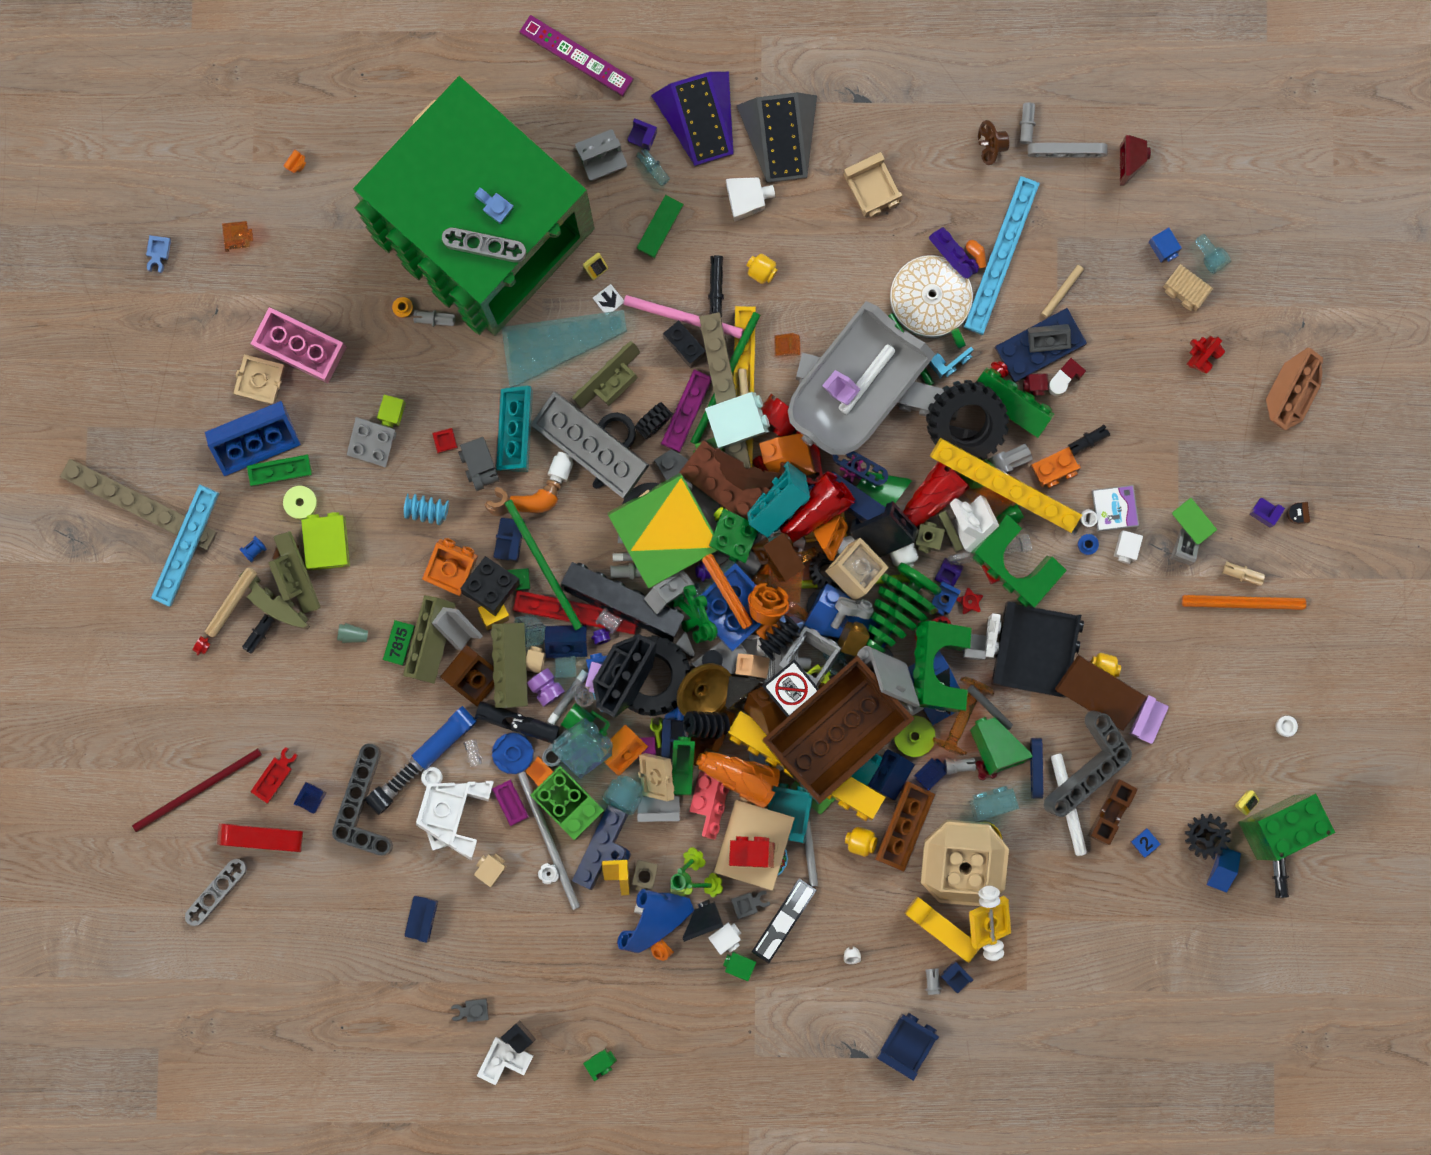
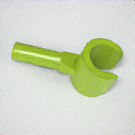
(657, 729)

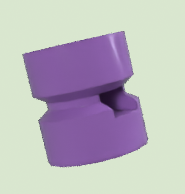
(545, 687)

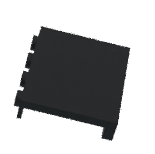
(1035, 648)

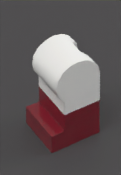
(1060, 381)

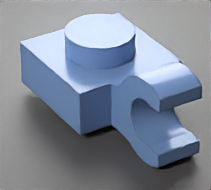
(496, 206)

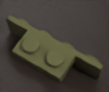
(611, 379)
(291, 574)

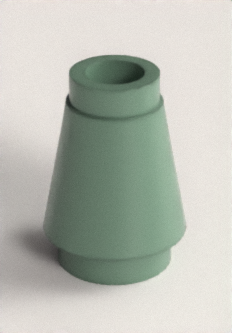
(351, 634)

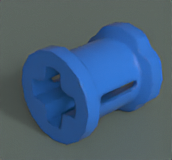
(253, 549)

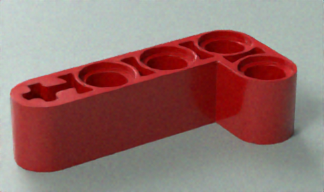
(259, 837)

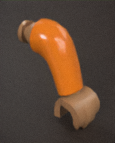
(539, 502)

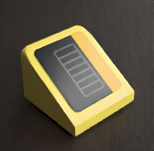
(595, 266)
(1247, 802)

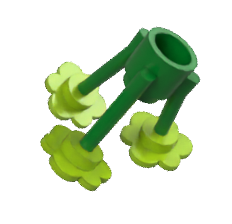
(681, 882)

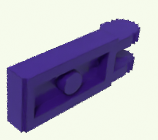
(953, 253)

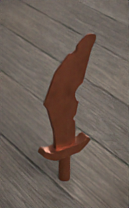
(744, 477)

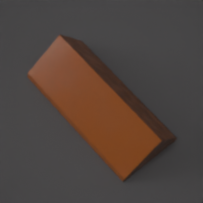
(904, 826)

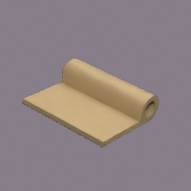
(753, 822)

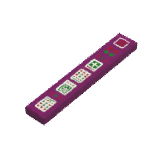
(576, 55)

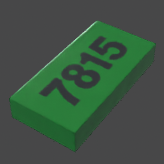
(398, 642)

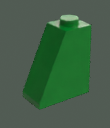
(998, 746)

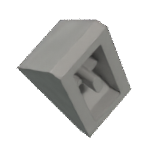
(1185, 549)

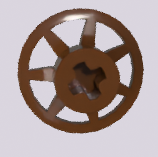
(994, 142)

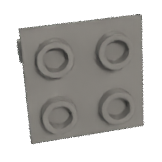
(371, 442)

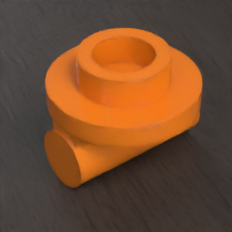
(295, 162)
(661, 950)

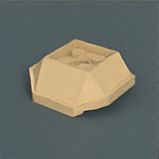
(960, 843)

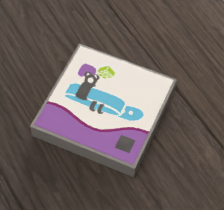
(1115, 508)

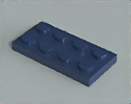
(1016, 351)

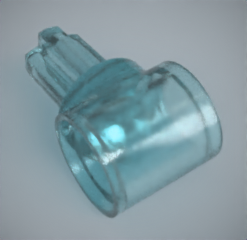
(1214, 257)

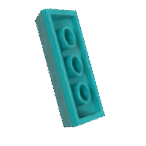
(514, 429)

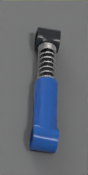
(422, 758)

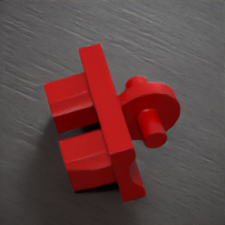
(1202, 351)

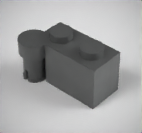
(479, 462)

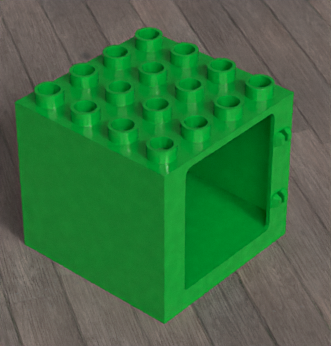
(431, 186)

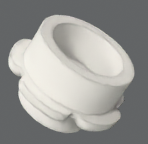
(542, 874)

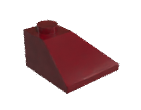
(1133, 157)

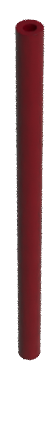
(196, 790)

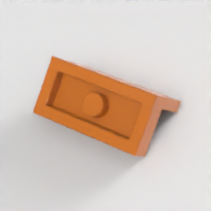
(625, 750)

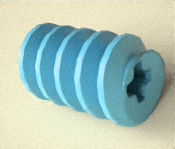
(425, 509)

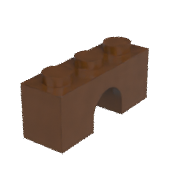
(1112, 811)

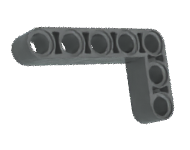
(1093, 768)
(357, 805)

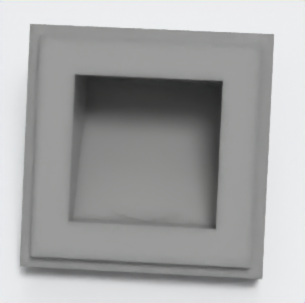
(685, 645)

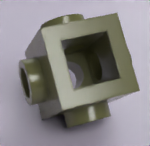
(936, 537)

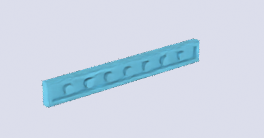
(1001, 255)

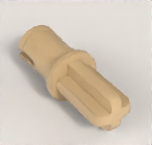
(1243, 573)

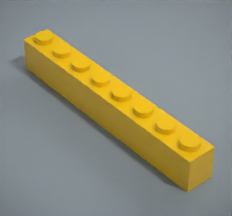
(850, 794)

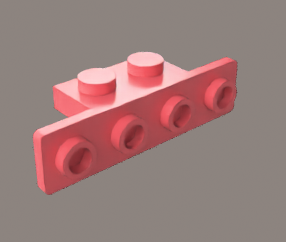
(709, 801)

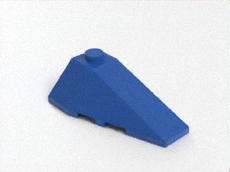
(824, 612)

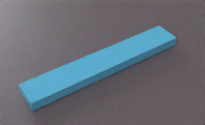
(185, 545)

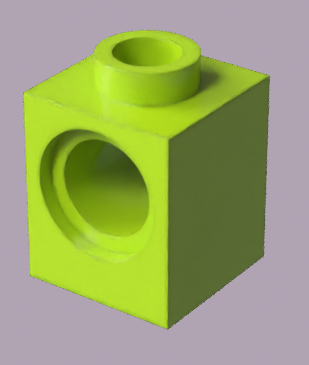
(391, 411)

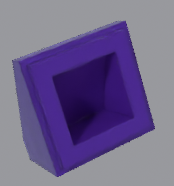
(948, 573)

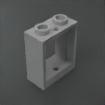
(815, 639)

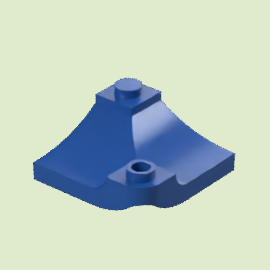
(720, 613)

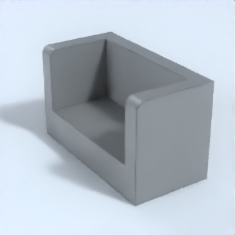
(667, 591)

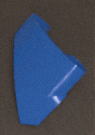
(659, 917)

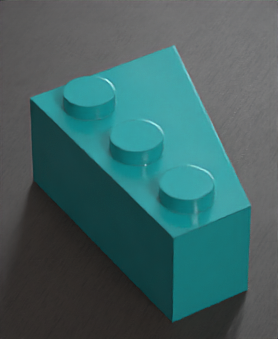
(780, 502)

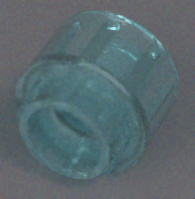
(623, 794)

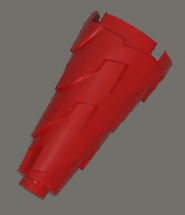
(935, 493)
(825, 502)

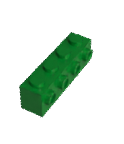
(1020, 405)

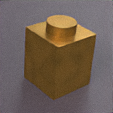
(853, 638)

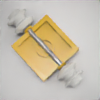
(990, 923)

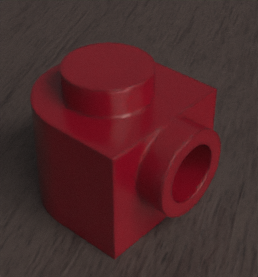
(1036, 384)

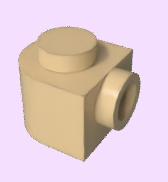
(535, 659)

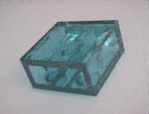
(582, 748)
(987, 806)

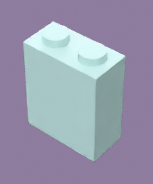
(737, 419)

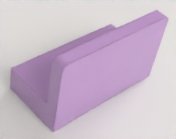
(1148, 720)

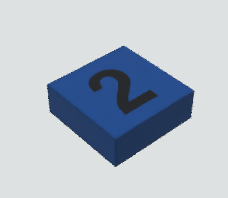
(1145, 842)

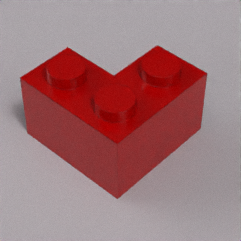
(752, 853)

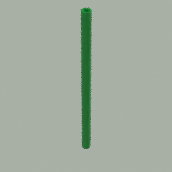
(733, 362)
(543, 564)

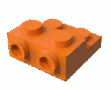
(450, 566)

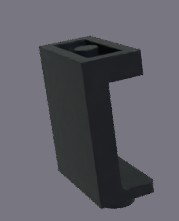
(886, 531)

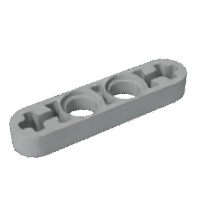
(1068, 150)
(483, 248)
(214, 890)

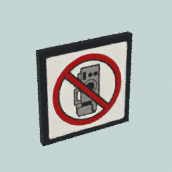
(790, 687)

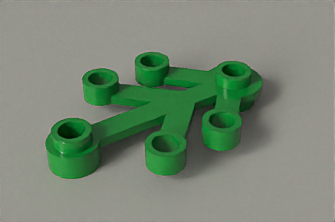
(707, 629)

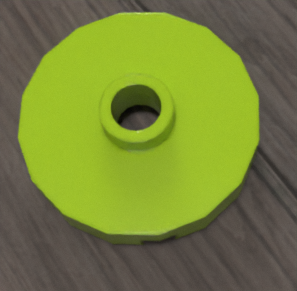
(917, 747)

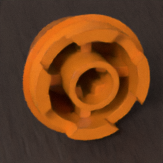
(767, 604)

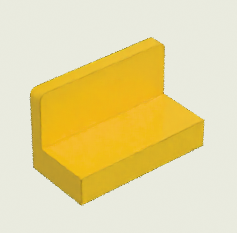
(617, 871)

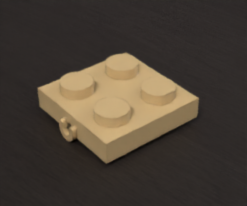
(259, 379)
(657, 777)

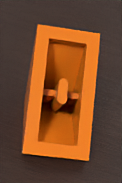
(831, 535)

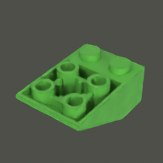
(567, 803)

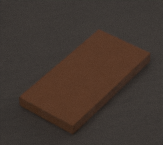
(1100, 692)

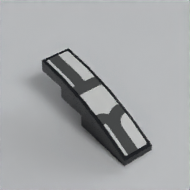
(783, 921)

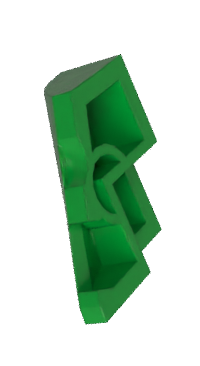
(886, 493)

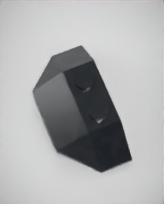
(623, 674)

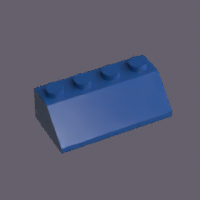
(252, 438)

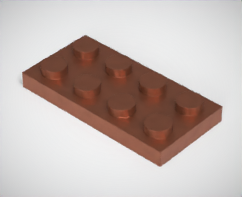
(706, 475)

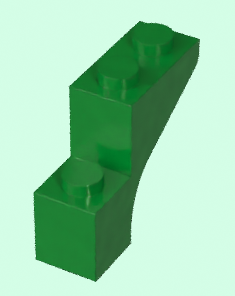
(683, 765)

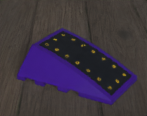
(699, 115)

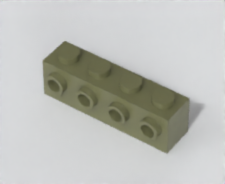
(427, 642)
(509, 665)

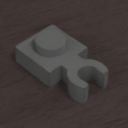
(746, 904)
(475, 1010)

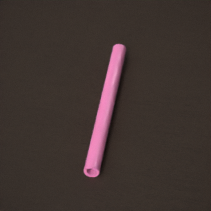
(676, 314)

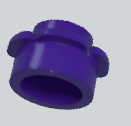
(702, 572)
(601, 636)

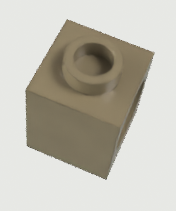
(651, 868)

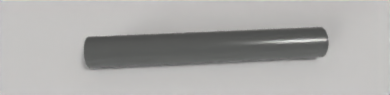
(989, 707)

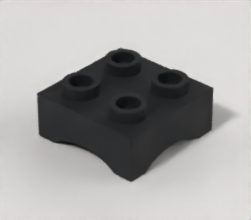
(490, 585)

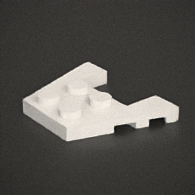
(443, 810)

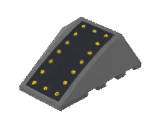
(781, 133)

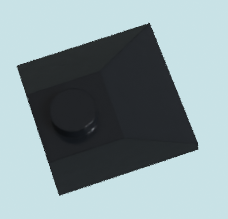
(703, 920)

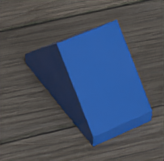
(1224, 870)

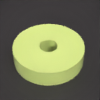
(291, 498)

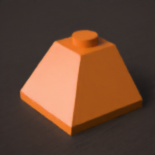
(789, 449)

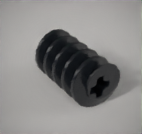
(779, 637)
(705, 724)

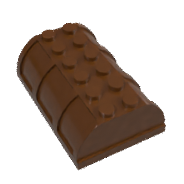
(837, 730)

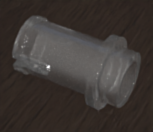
(473, 753)

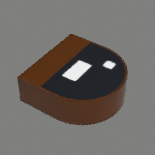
(1299, 513)

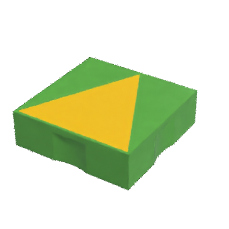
(663, 530)

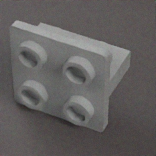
(601, 155)

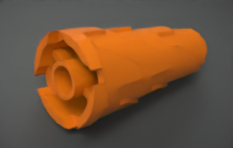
(747, 778)

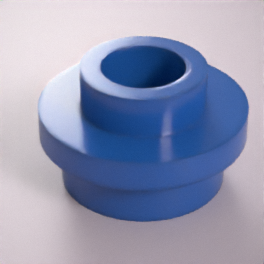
(1081, 544)

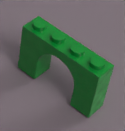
(1029, 588)
(929, 690)

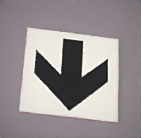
(608, 299)

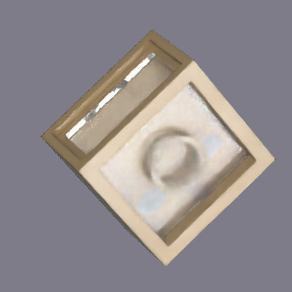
(856, 569)

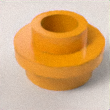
(402, 313)

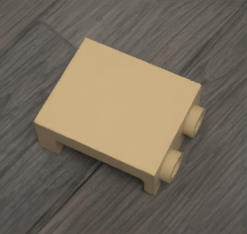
(872, 185)

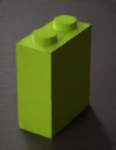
(325, 541)

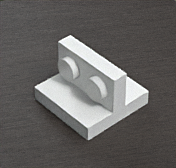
(973, 521)

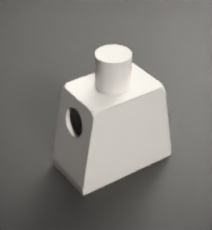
(747, 196)

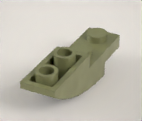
(275, 607)

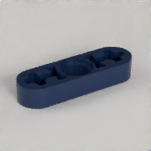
(870, 479)
(1036, 768)

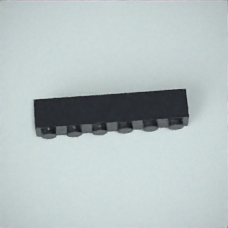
(620, 601)

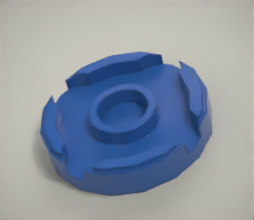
(512, 753)

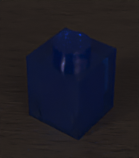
(930, 773)

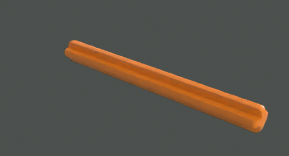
(1243, 602)

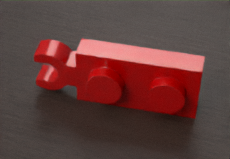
(273, 777)

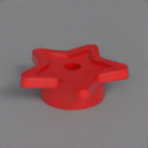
(969, 595)

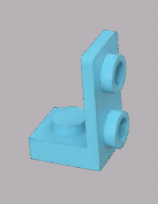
(940, 369)

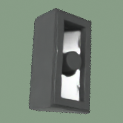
(1049, 338)

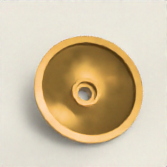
(704, 689)

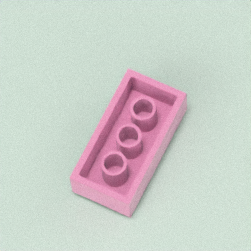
(298, 345)

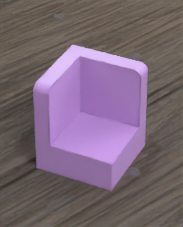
(841, 387)

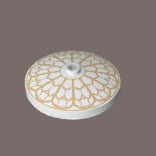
(925, 314)

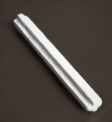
(1072, 817)

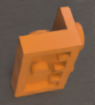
(1056, 467)

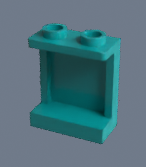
(794, 804)

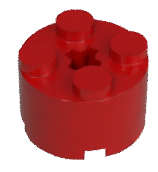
(778, 416)

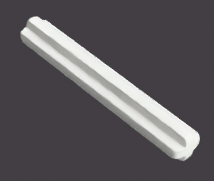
(869, 375)

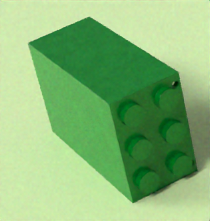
(1286, 827)

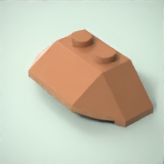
(1295, 389)

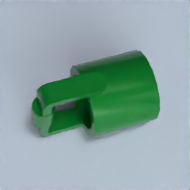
(577, 713)

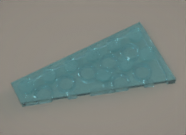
(546, 344)

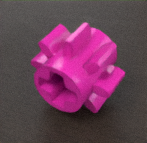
(851, 475)

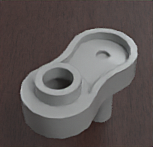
(851, 608)

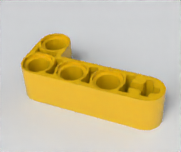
(941, 929)

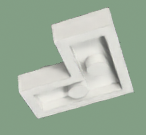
(501, 1056)

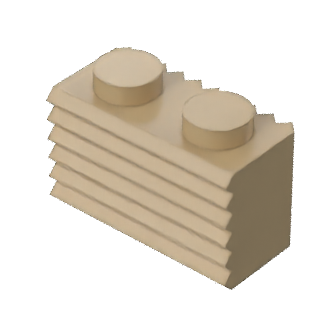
(1187, 288)

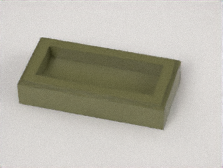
(950, 531)

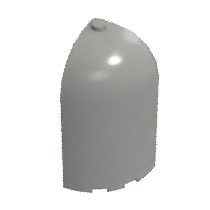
(852, 352)

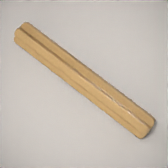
(230, 602)

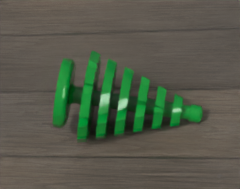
(908, 594)

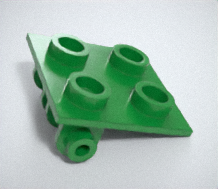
(733, 536)

